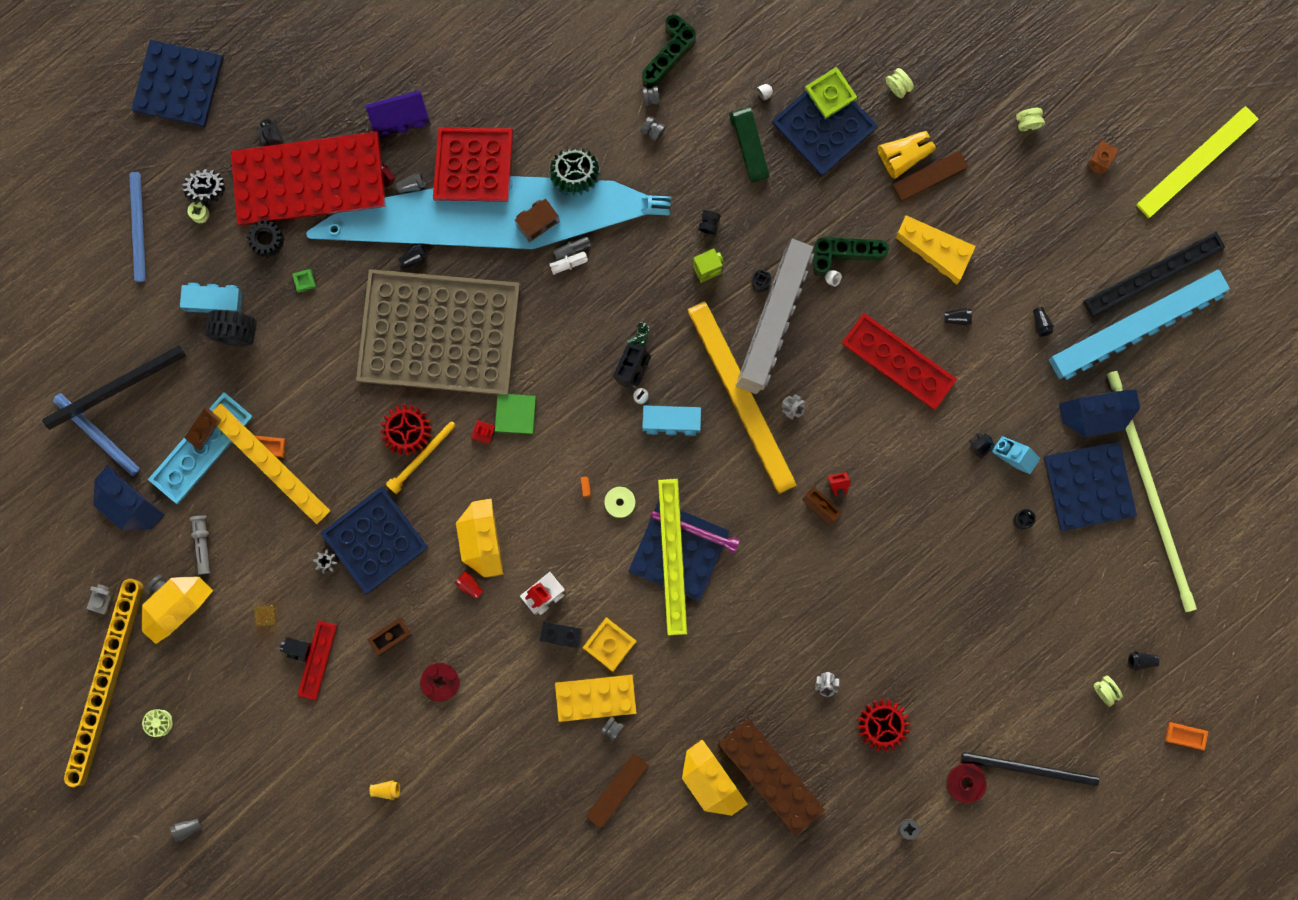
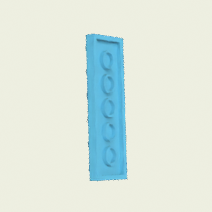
(188, 464)

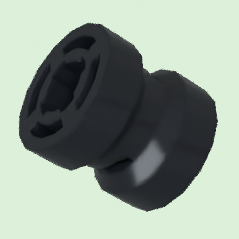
(709, 222)
(761, 284)
(1026, 516)

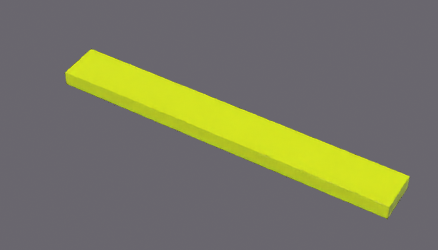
(1197, 162)
(672, 557)

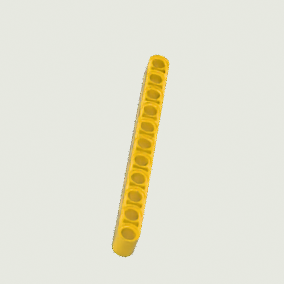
(742, 399)
(96, 690)

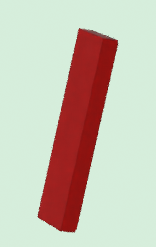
(317, 660)

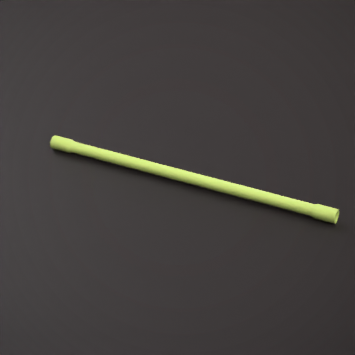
(1185, 594)

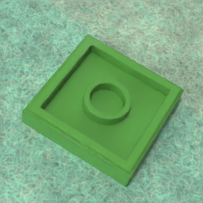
(515, 414)

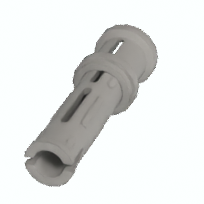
(199, 535)

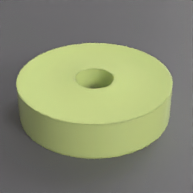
(620, 493)

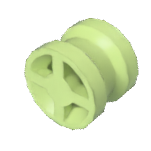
(201, 215)

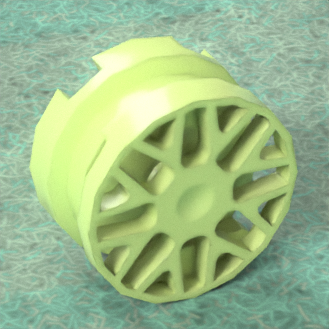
(899, 83)
(1030, 119)
(1108, 691)
(157, 723)

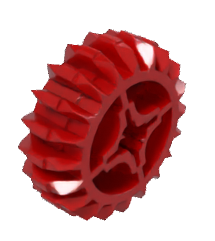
(414, 429)
(878, 733)

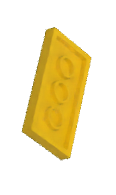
(595, 698)

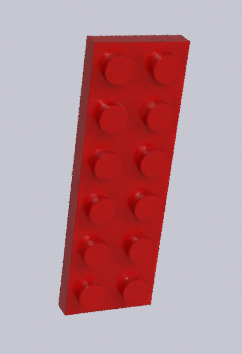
(899, 361)

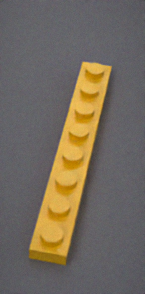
(270, 465)

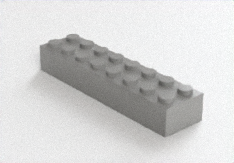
(774, 317)

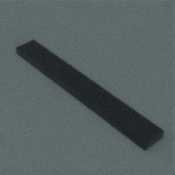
(1154, 274)
(113, 387)

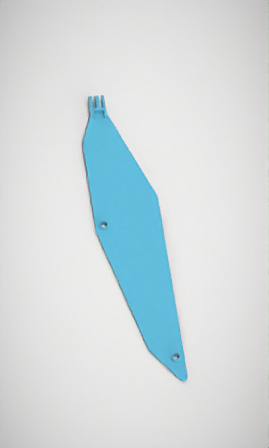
(421, 220)

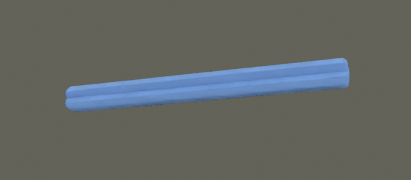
(137, 227)
(102, 440)

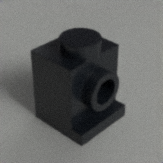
(295, 649)

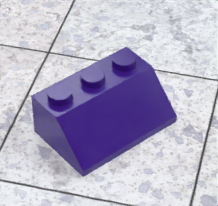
(398, 114)

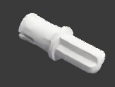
(568, 262)

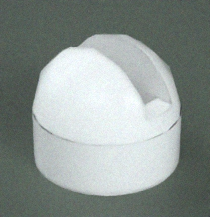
(764, 91)
(833, 277)
(643, 399)

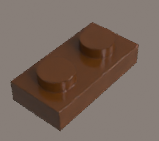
(203, 428)
(822, 506)

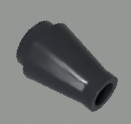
(413, 256)
(960, 316)
(1043, 324)
(1142, 660)

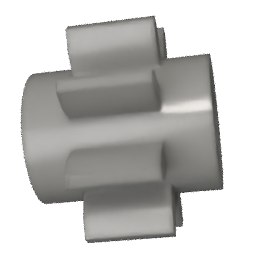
(793, 406)
(328, 566)
(827, 684)

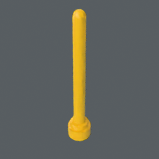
(396, 483)

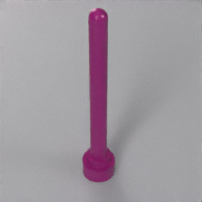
(730, 544)

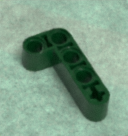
(665, 54)
(750, 144)
(850, 253)

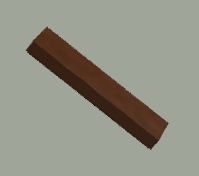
(930, 176)
(617, 790)

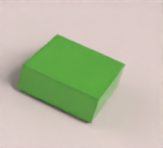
(304, 280)

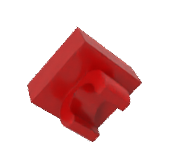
(483, 432)
(839, 481)
(538, 595)

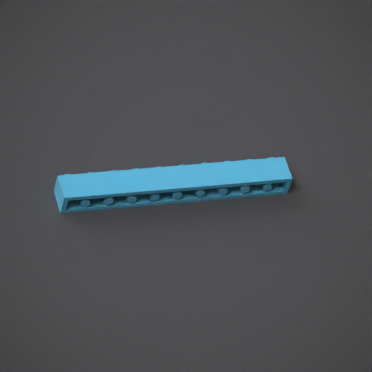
(1139, 324)

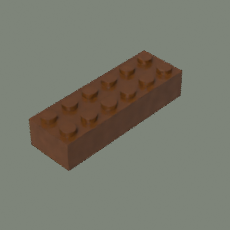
(771, 777)

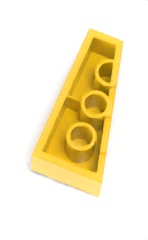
(936, 247)

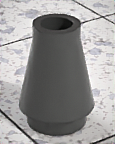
(411, 183)
(185, 829)

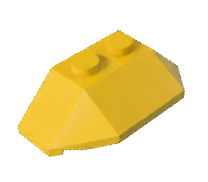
(479, 539)
(172, 606)
(710, 782)

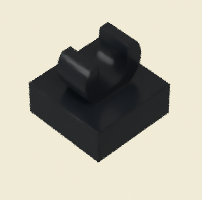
(982, 445)

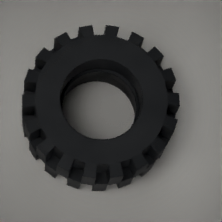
(231, 328)

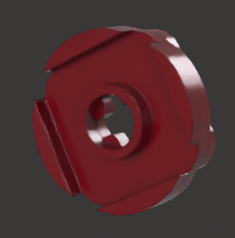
(446, 691)
(955, 784)

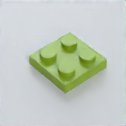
(831, 92)

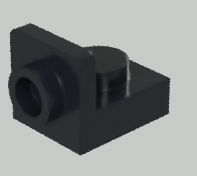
(269, 132)

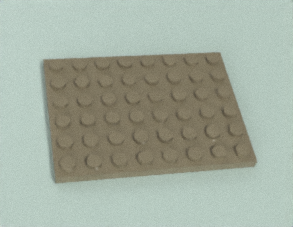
(438, 332)

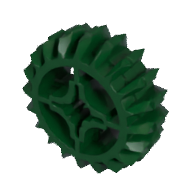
(575, 178)

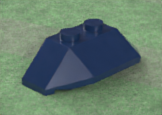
(1100, 412)
(123, 502)

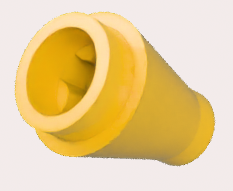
(386, 790)

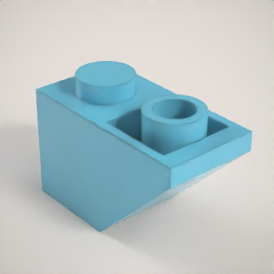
(1016, 454)

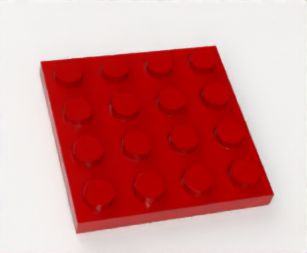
(473, 164)

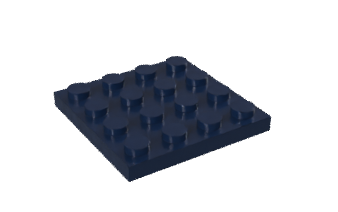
(177, 83)
(820, 139)
(1090, 486)
(374, 540)
(698, 554)

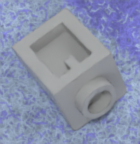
(100, 599)

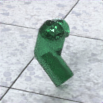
(641, 335)

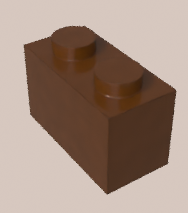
(537, 220)
(390, 636)

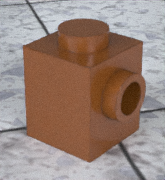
(1102, 157)

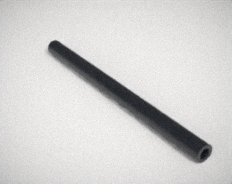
(1030, 769)

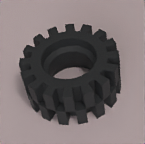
(258, 229)

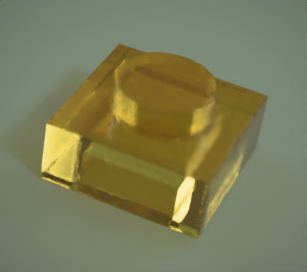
(265, 615)

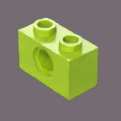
(708, 265)

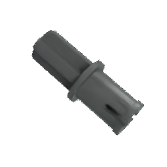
(571, 248)

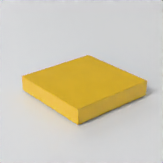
(609, 644)

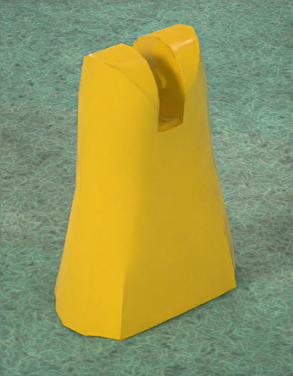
(904, 153)

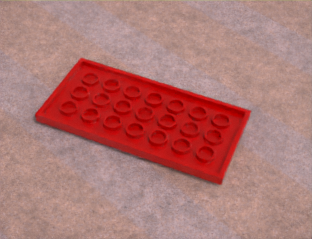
(308, 178)

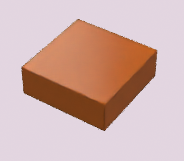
(585, 487)

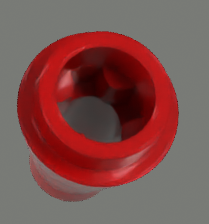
(468, 585)

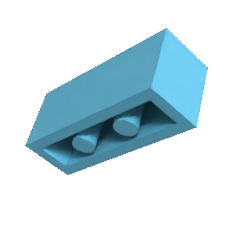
(210, 298)
(671, 420)

